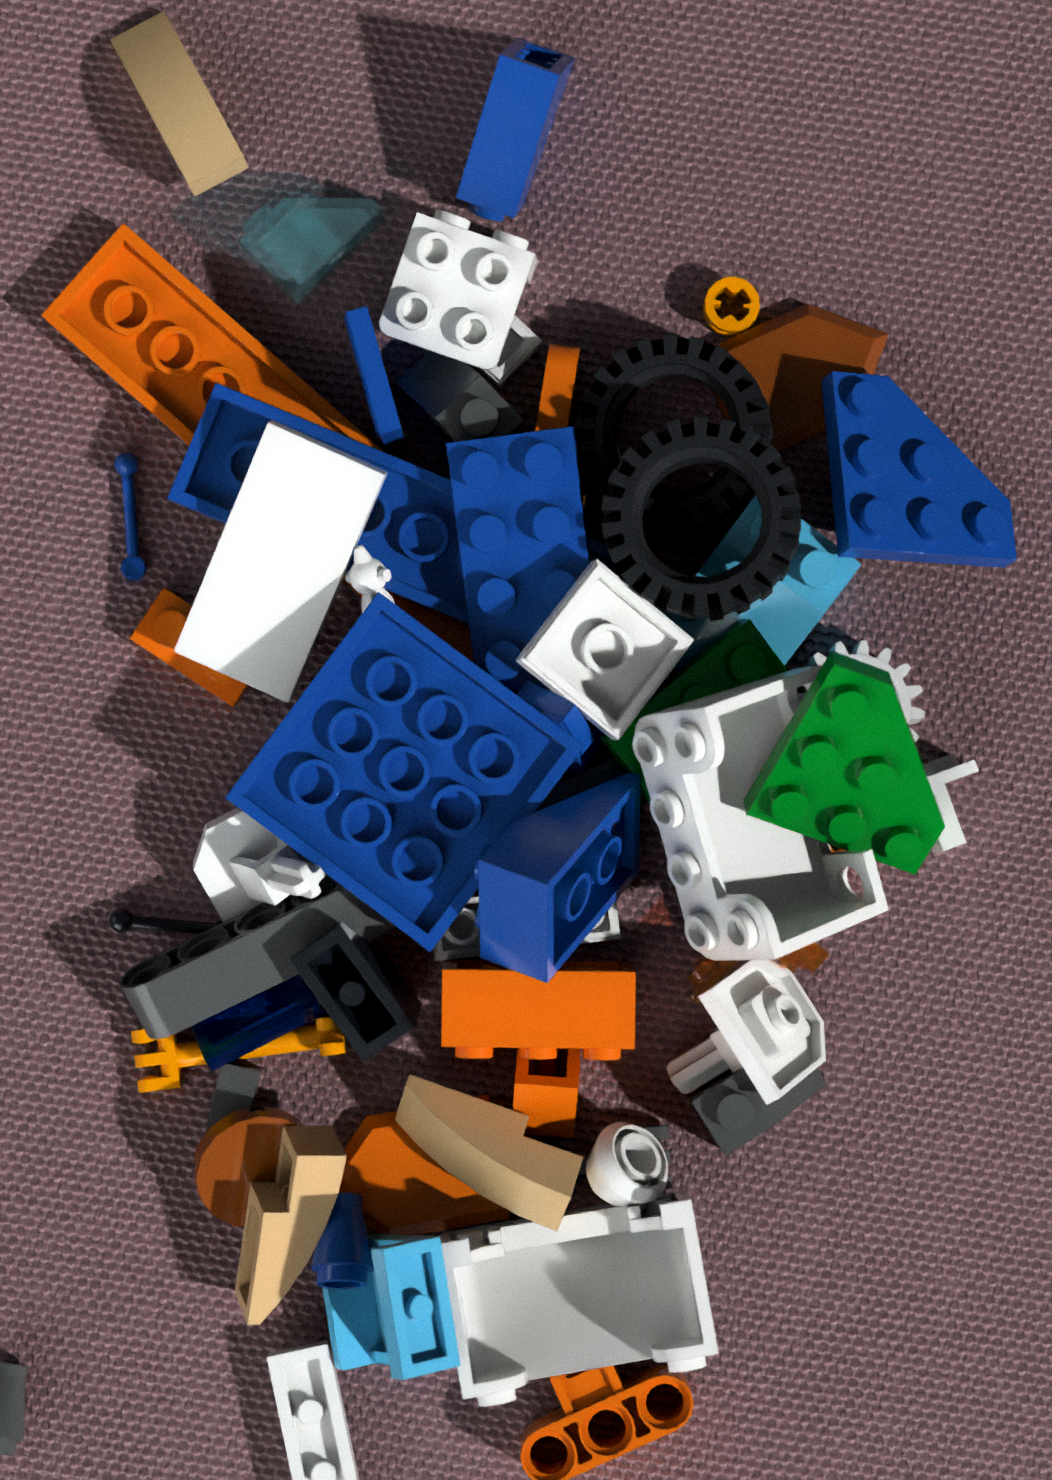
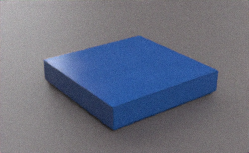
(374, 379)

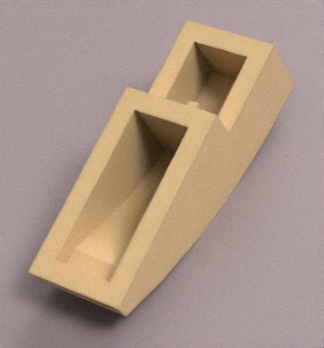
(179, 103)
(488, 1151)
(287, 1217)

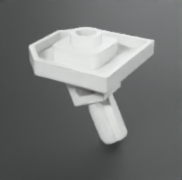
(249, 865)
(761, 1027)

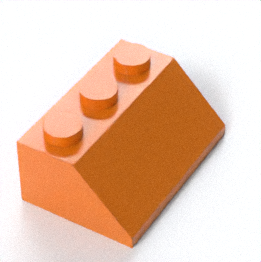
(579, 1008)

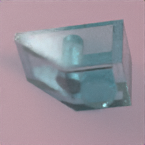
(307, 239)

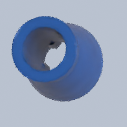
(344, 1248)

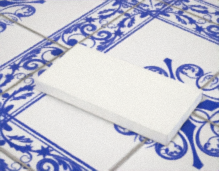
(280, 561)

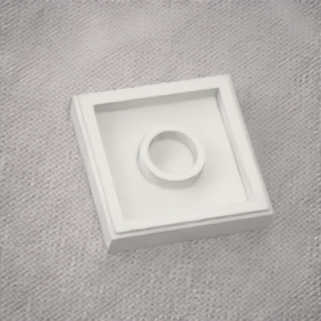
(605, 649)

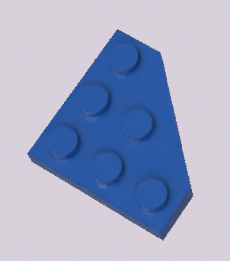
(905, 484)

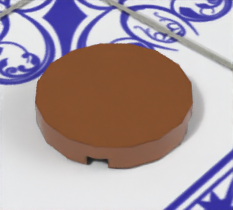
(238, 1152)

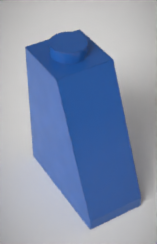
(513, 128)

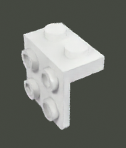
(457, 289)

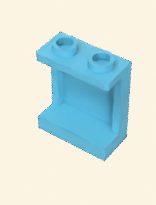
(400, 1314)

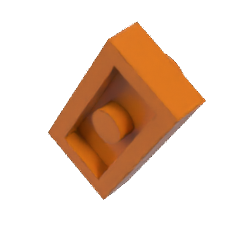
(159, 635)

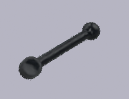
(122, 921)

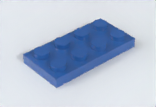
(517, 539)

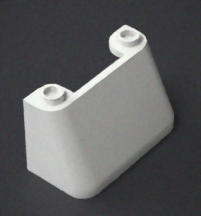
(577, 1298)

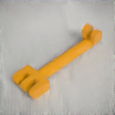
(173, 1055)

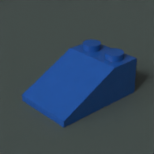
(557, 876)

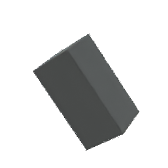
(234, 1090)

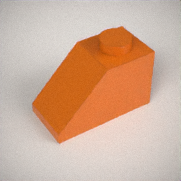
(548, 1093)

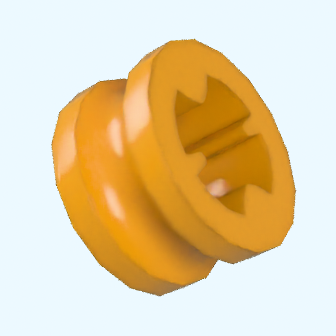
(732, 288)

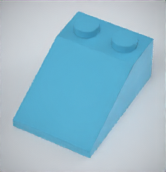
(796, 602)

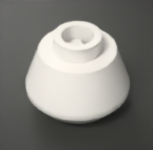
(627, 1165)

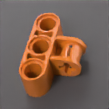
(597, 1390)

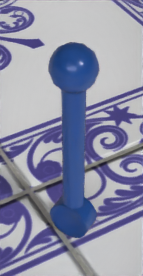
(133, 566)

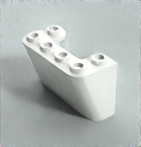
(738, 879)

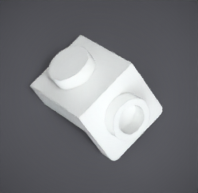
(938, 773)

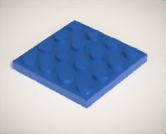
(402, 770)

